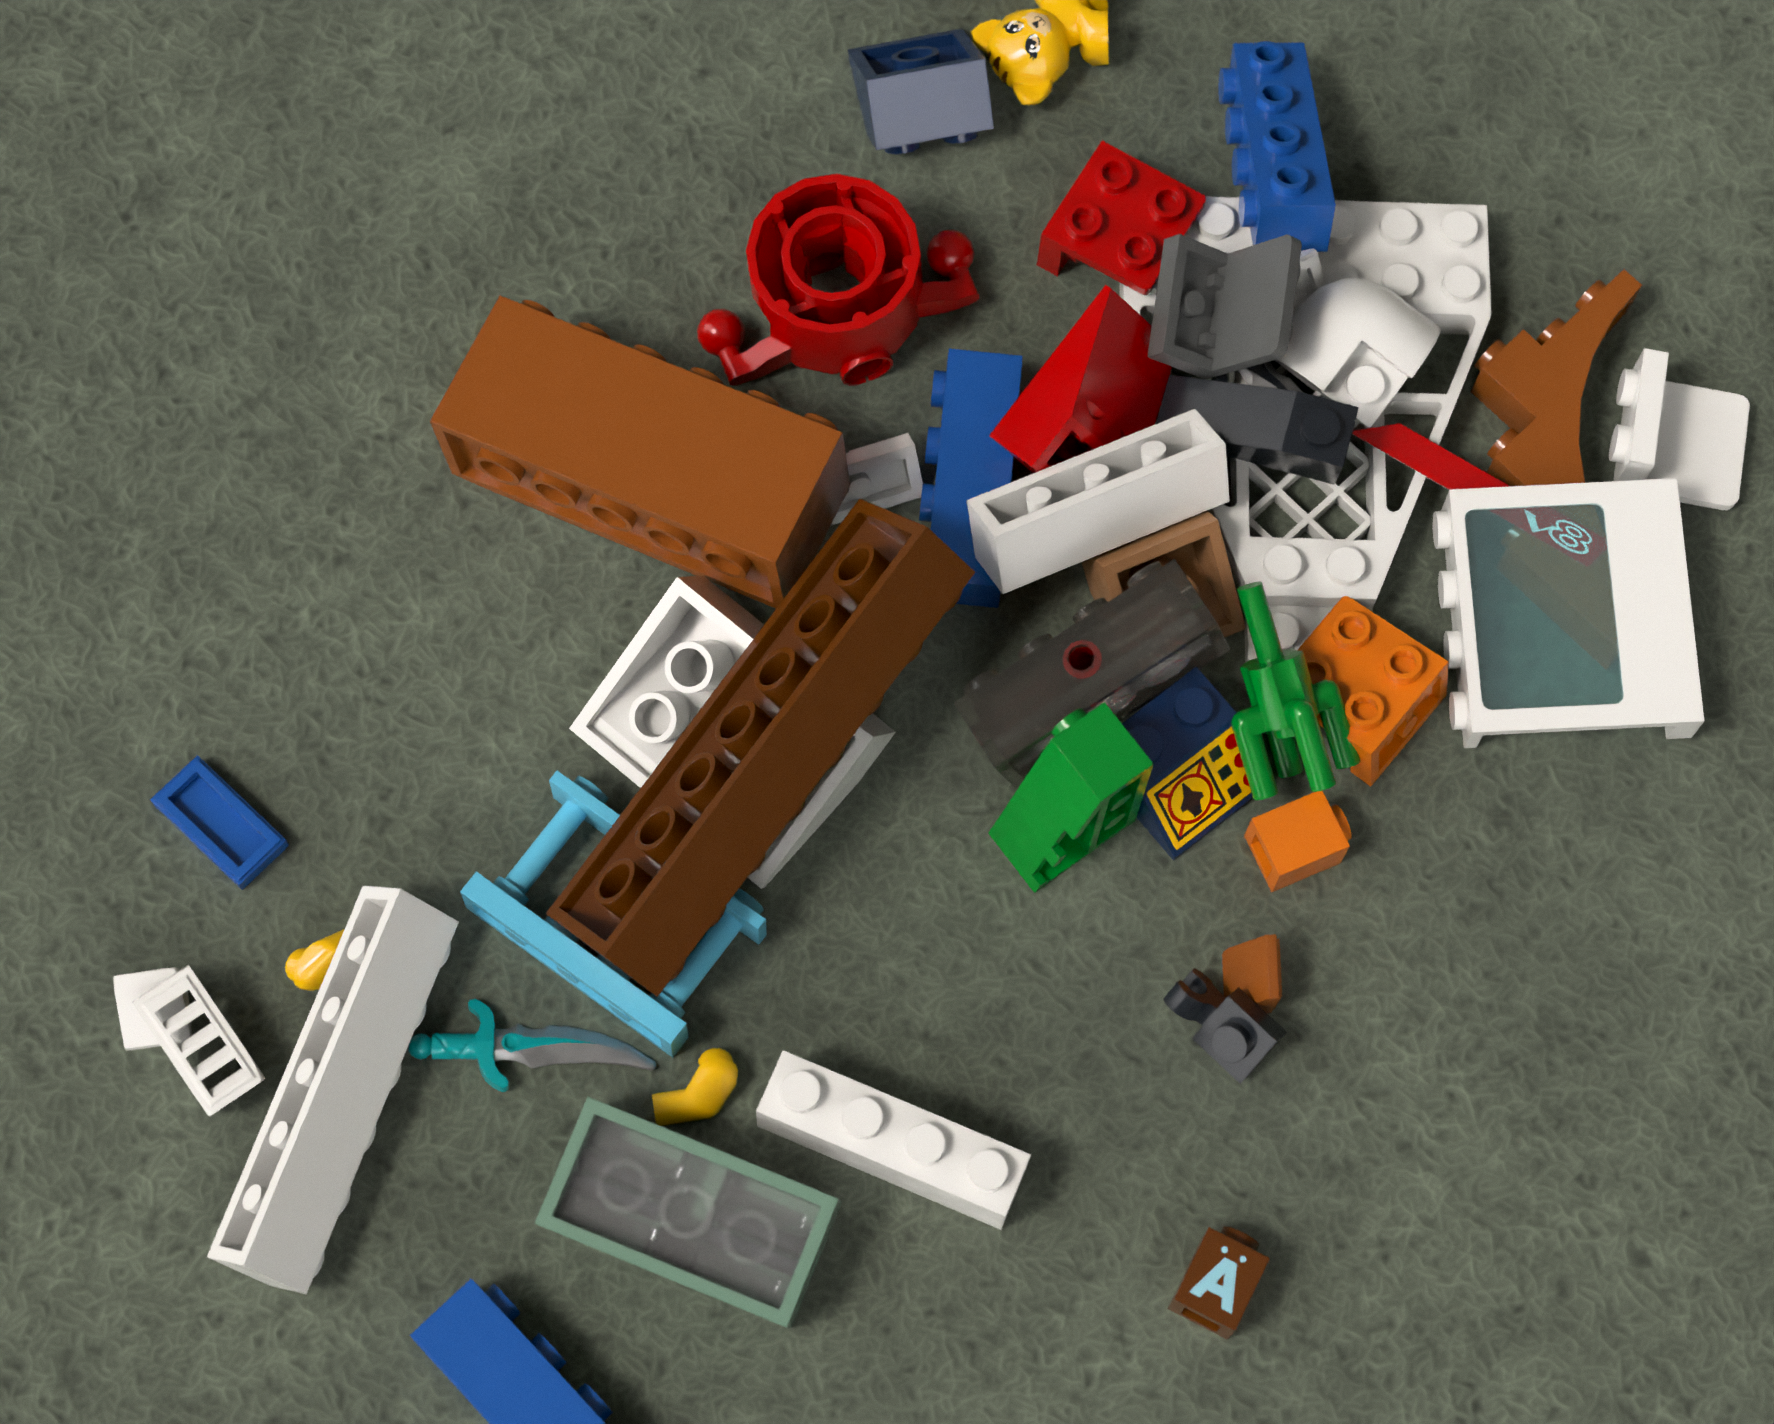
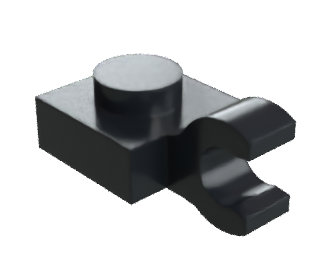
(1232, 1029)

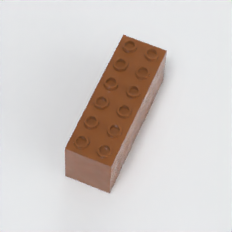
(643, 450)

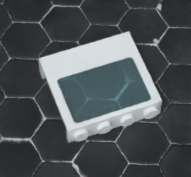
(1568, 609)

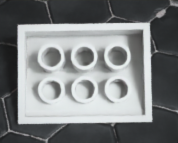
(669, 677)

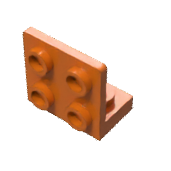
(1383, 678)

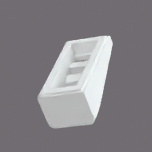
(232, 1086)

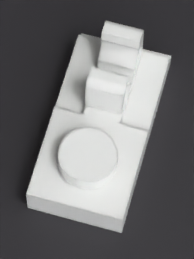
(882, 474)

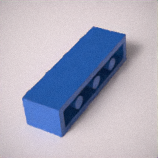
(974, 399)
(499, 1367)

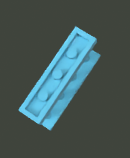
(503, 908)

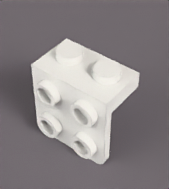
(1679, 434)

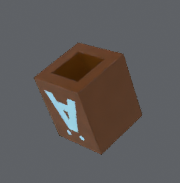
(1219, 1280)

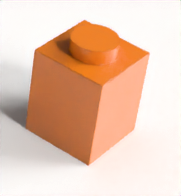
(1298, 839)

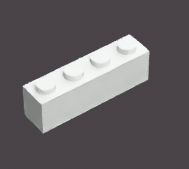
(1099, 500)
(892, 1139)

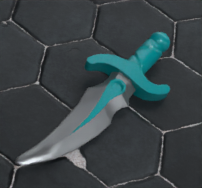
(524, 1045)

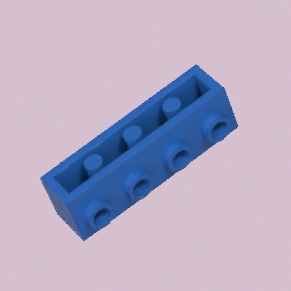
(1277, 144)

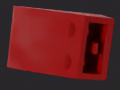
(1088, 389)

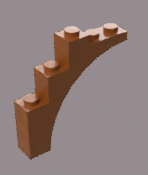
(1541, 385)

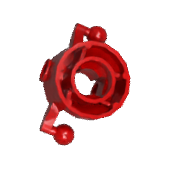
(842, 332)

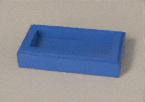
(219, 822)

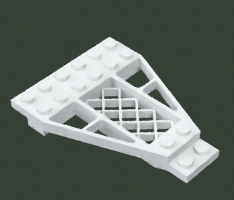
(1441, 268)

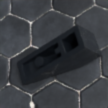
(1268, 424)

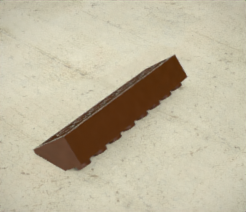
(761, 744)

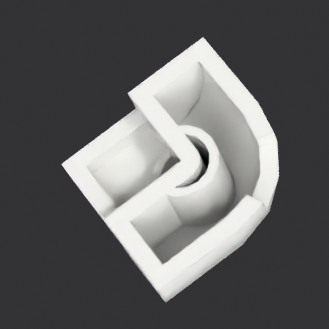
(1358, 344)

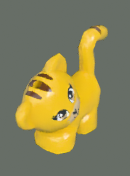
(1034, 45)

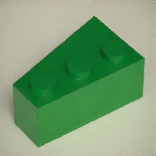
(1073, 796)

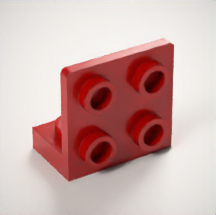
(1119, 219)

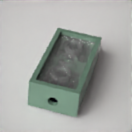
(689, 1212)

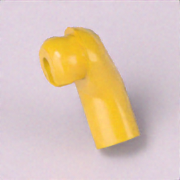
(309, 965)
(703, 1095)

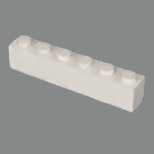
(334, 1089)

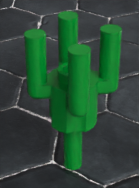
(1285, 707)

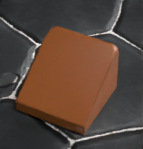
(1255, 970)

